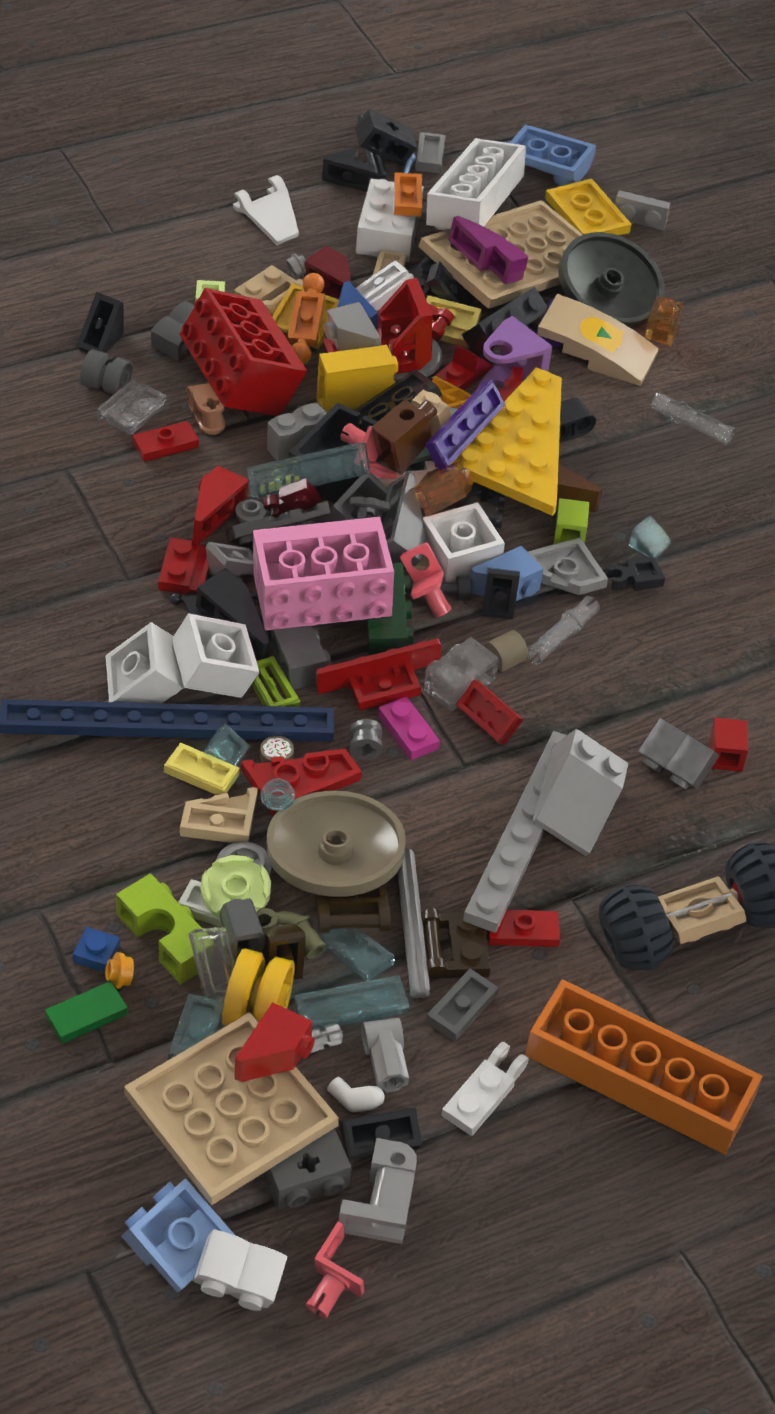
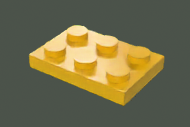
(587, 208)

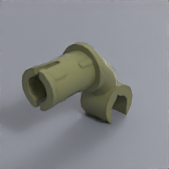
(314, 945)

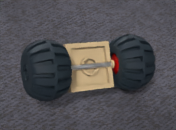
(641, 923)

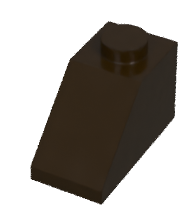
(287, 943)

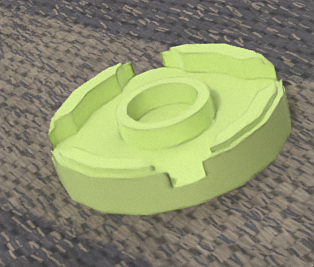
(235, 879)

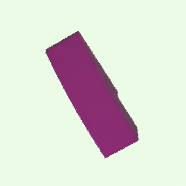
(488, 250)

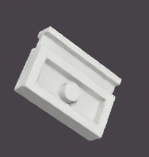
(383, 284)

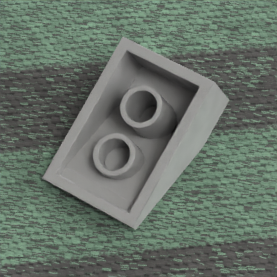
(579, 790)

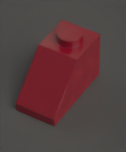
(331, 267)

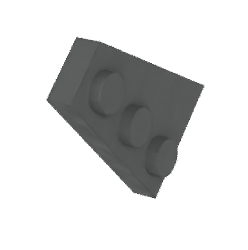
(244, 531)

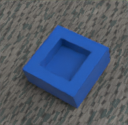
(96, 949)

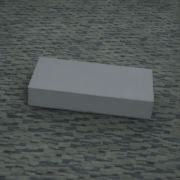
(430, 152)

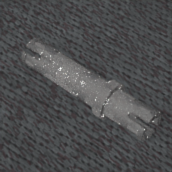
(682, 413)
(571, 622)

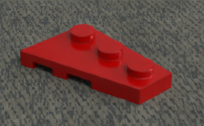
(307, 775)

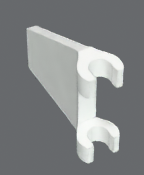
(270, 213)

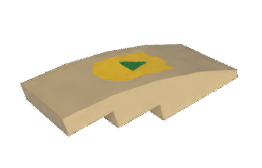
(601, 339)

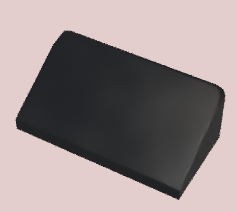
(361, 1132)

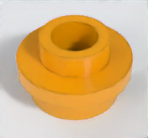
(120, 970)

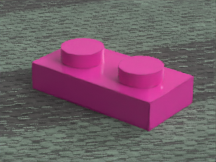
(408, 728)

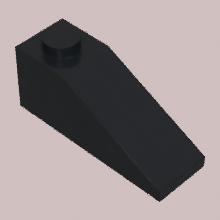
(229, 600)

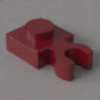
(292, 496)

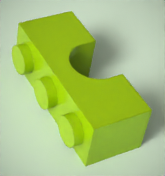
(150, 907)

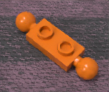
(307, 316)

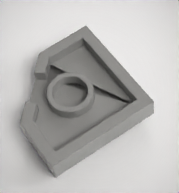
(570, 567)

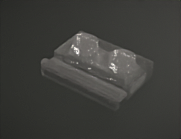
(132, 406)

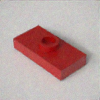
(165, 441)
(489, 712)
(527, 929)

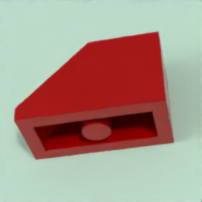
(274, 1044)

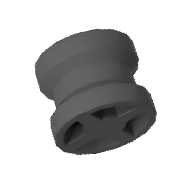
(366, 739)

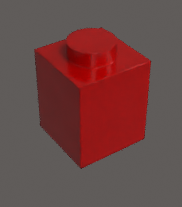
(730, 742)

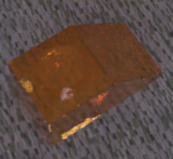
(443, 487)

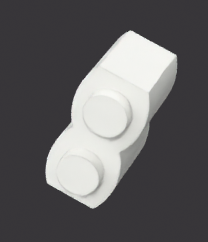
(240, 1270)

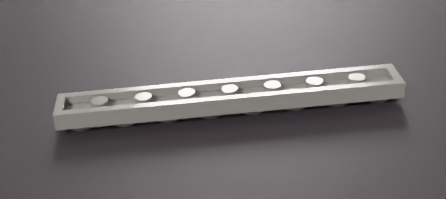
(511, 854)

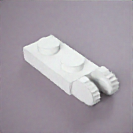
(483, 1091)

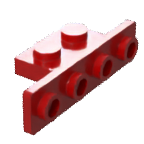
(380, 676)

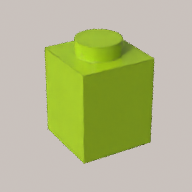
(571, 520)

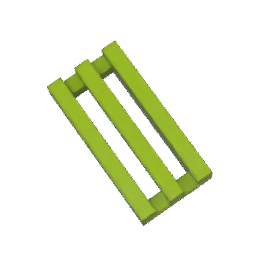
(292, 698)

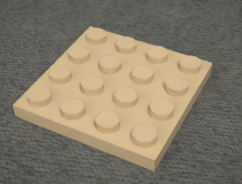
(225, 1127)

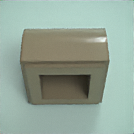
(509, 648)

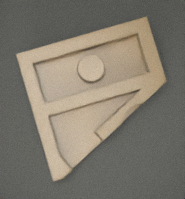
(220, 817)

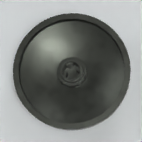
(611, 277)

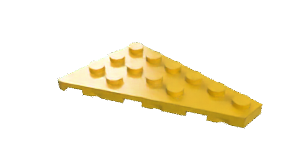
(521, 444)

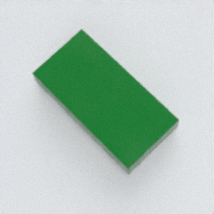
(86, 1012)

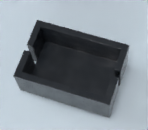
(327, 435)

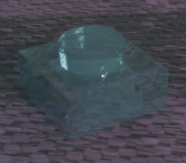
(227, 746)

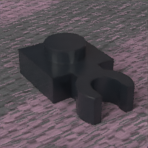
(639, 573)

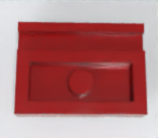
(183, 567)

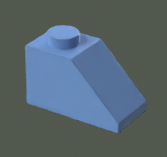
(515, 559)

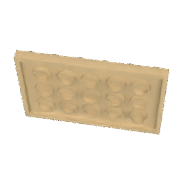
(531, 228)

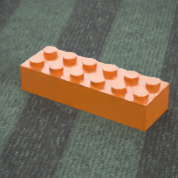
(643, 1066)

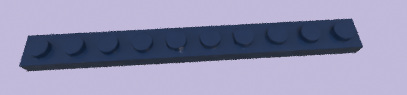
(164, 720)

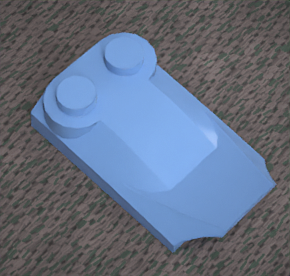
(555, 154)

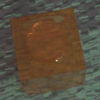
(664, 320)

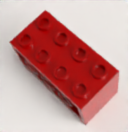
(242, 352)

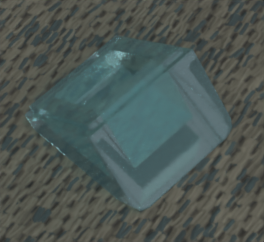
(649, 538)

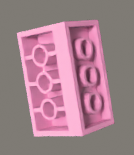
(323, 573)

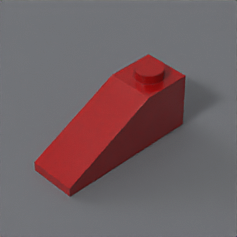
(217, 501)

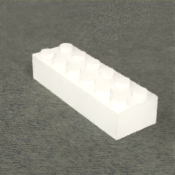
(476, 183)

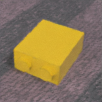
(354, 376)

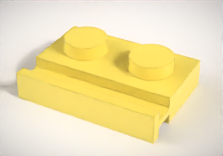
(465, 319)

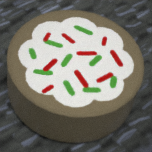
(275, 747)

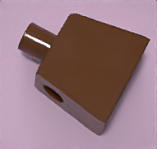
(403, 434)

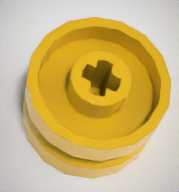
(255, 988)

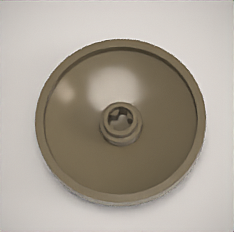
(336, 843)

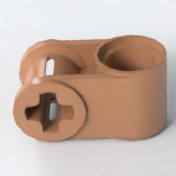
(206, 408)

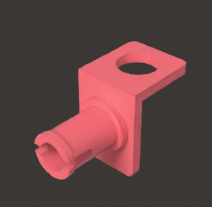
(357, 435)
(427, 581)
(334, 1277)

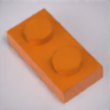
(408, 194)

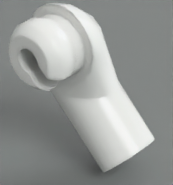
(356, 1099)

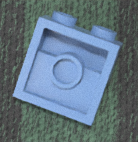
(173, 1232)

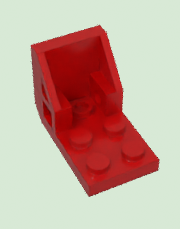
(413, 336)

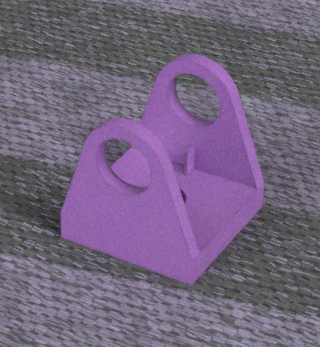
(518, 349)

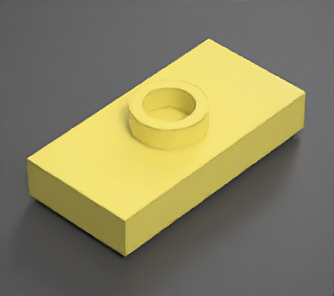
(201, 770)

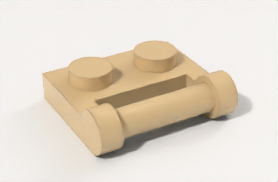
(267, 286)

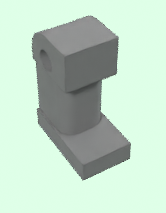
(393, 1180)

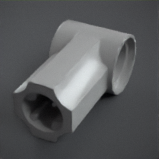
(385, 1045)

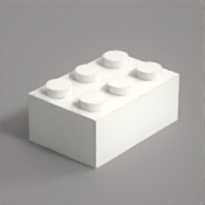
(379, 226)

